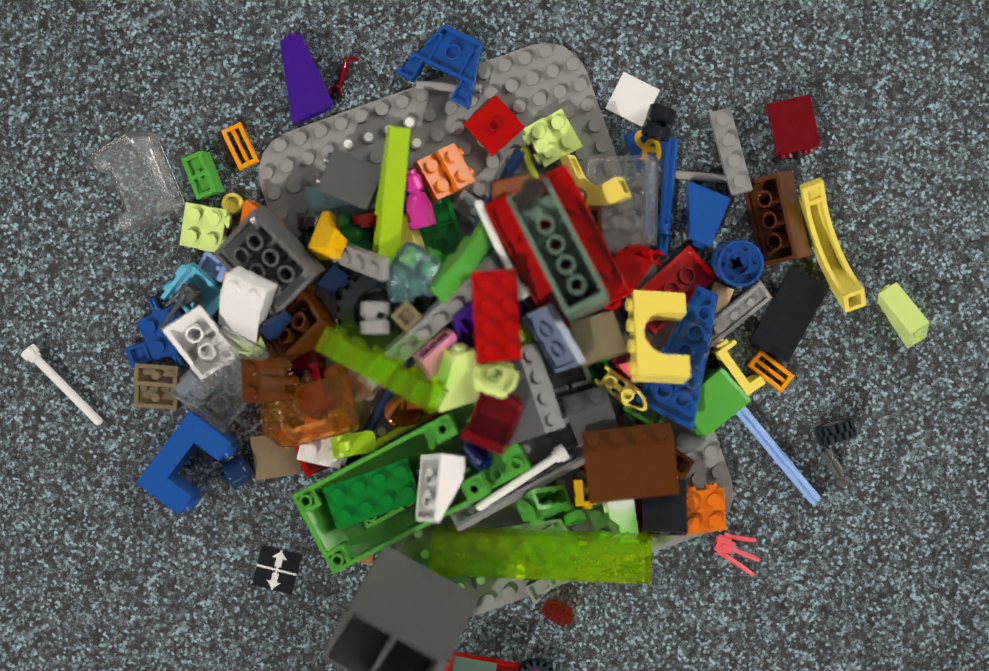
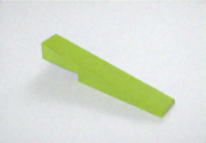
(391, 192)

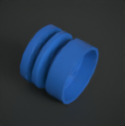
(747, 256)

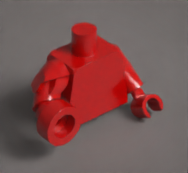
(634, 264)

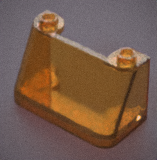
(316, 413)

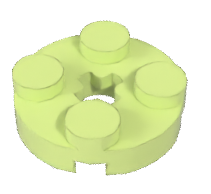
(500, 387)

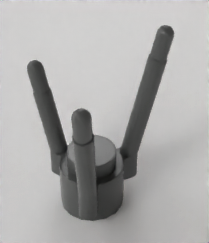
(187, 294)

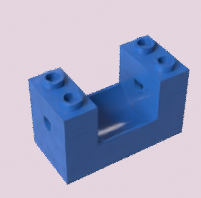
(162, 474)

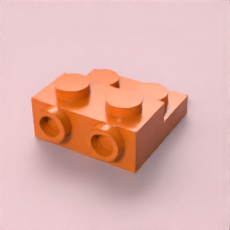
(445, 172)
(705, 509)

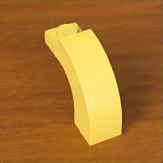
(607, 194)

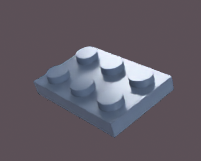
(553, 338)

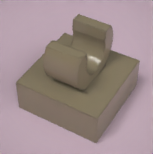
(406, 316)

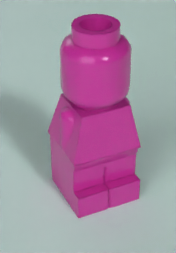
(417, 202)

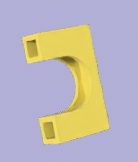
(645, 362)

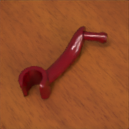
(344, 70)

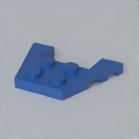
(452, 54)

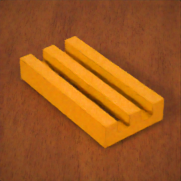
(248, 162)
(755, 359)

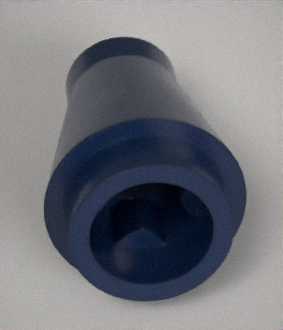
(275, 325)

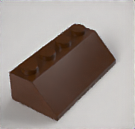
(777, 218)

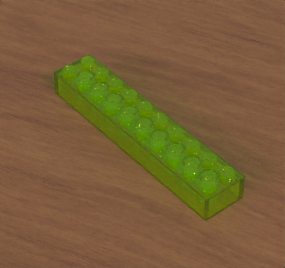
(541, 554)

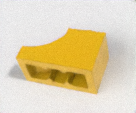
(327, 240)

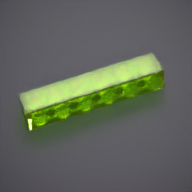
(381, 369)

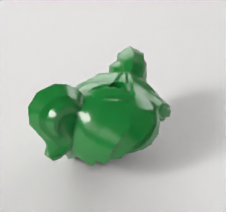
(357, 236)

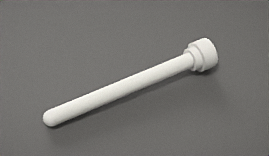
(523, 290)
(33, 355)
(558, 455)

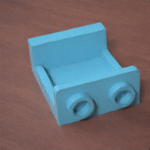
(209, 288)

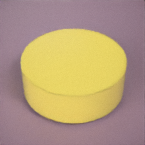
(233, 203)

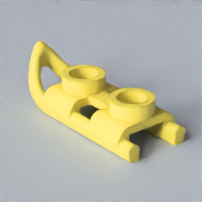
(625, 393)

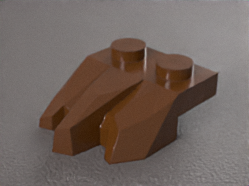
(266, 379)

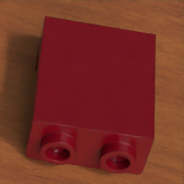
(792, 127)
(493, 422)

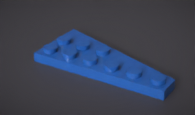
(689, 338)

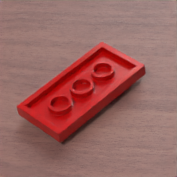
(679, 276)
(495, 315)

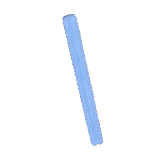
(778, 455)

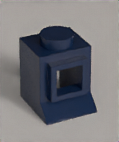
(335, 280)

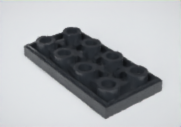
(789, 314)

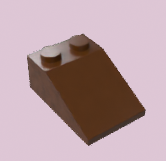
(305, 329)

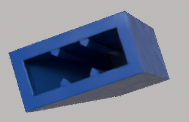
(703, 214)

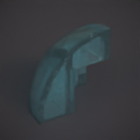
(411, 273)

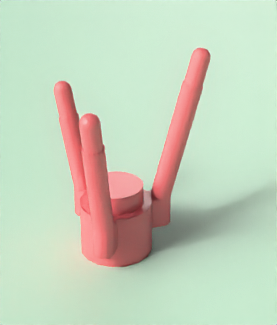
(724, 545)

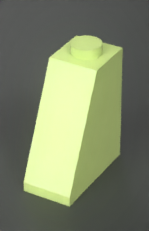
(903, 314)
(457, 373)

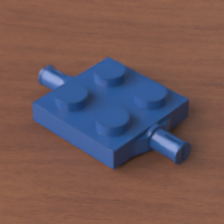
(156, 339)

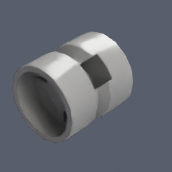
(375, 317)

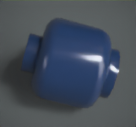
(237, 471)

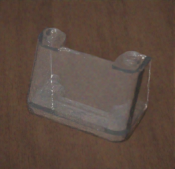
(141, 179)

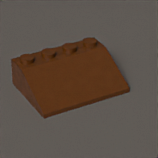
(630, 463)

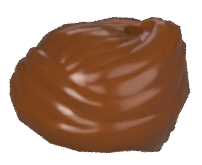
(402, 412)

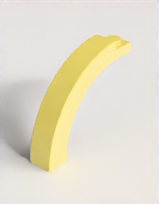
(826, 247)

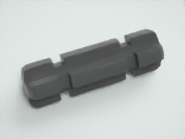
(835, 467)

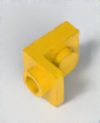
(579, 491)

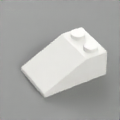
(245, 302)
(192, 333)
(437, 484)

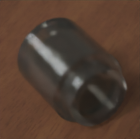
(529, 194)

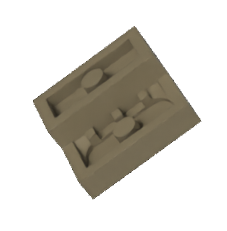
(598, 337)
(155, 385)
(273, 460)

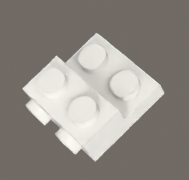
(320, 454)

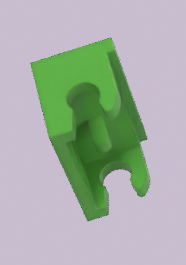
(202, 175)

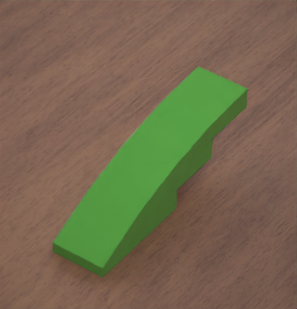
(459, 265)

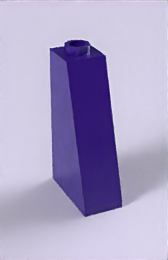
(304, 83)

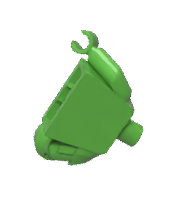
(547, 502)

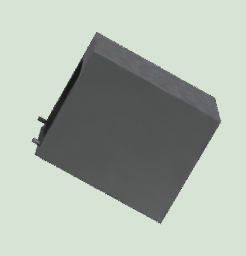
(400, 619)

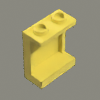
(724, 360)

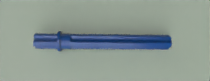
(667, 192)

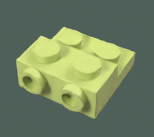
(551, 138)
(204, 226)

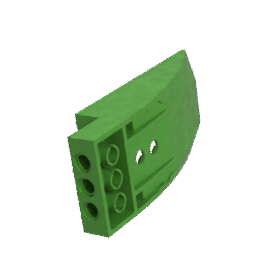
(358, 541)

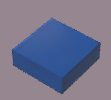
(139, 354)

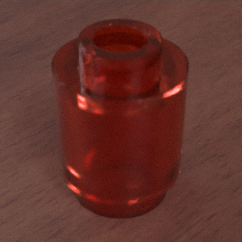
(557, 612)

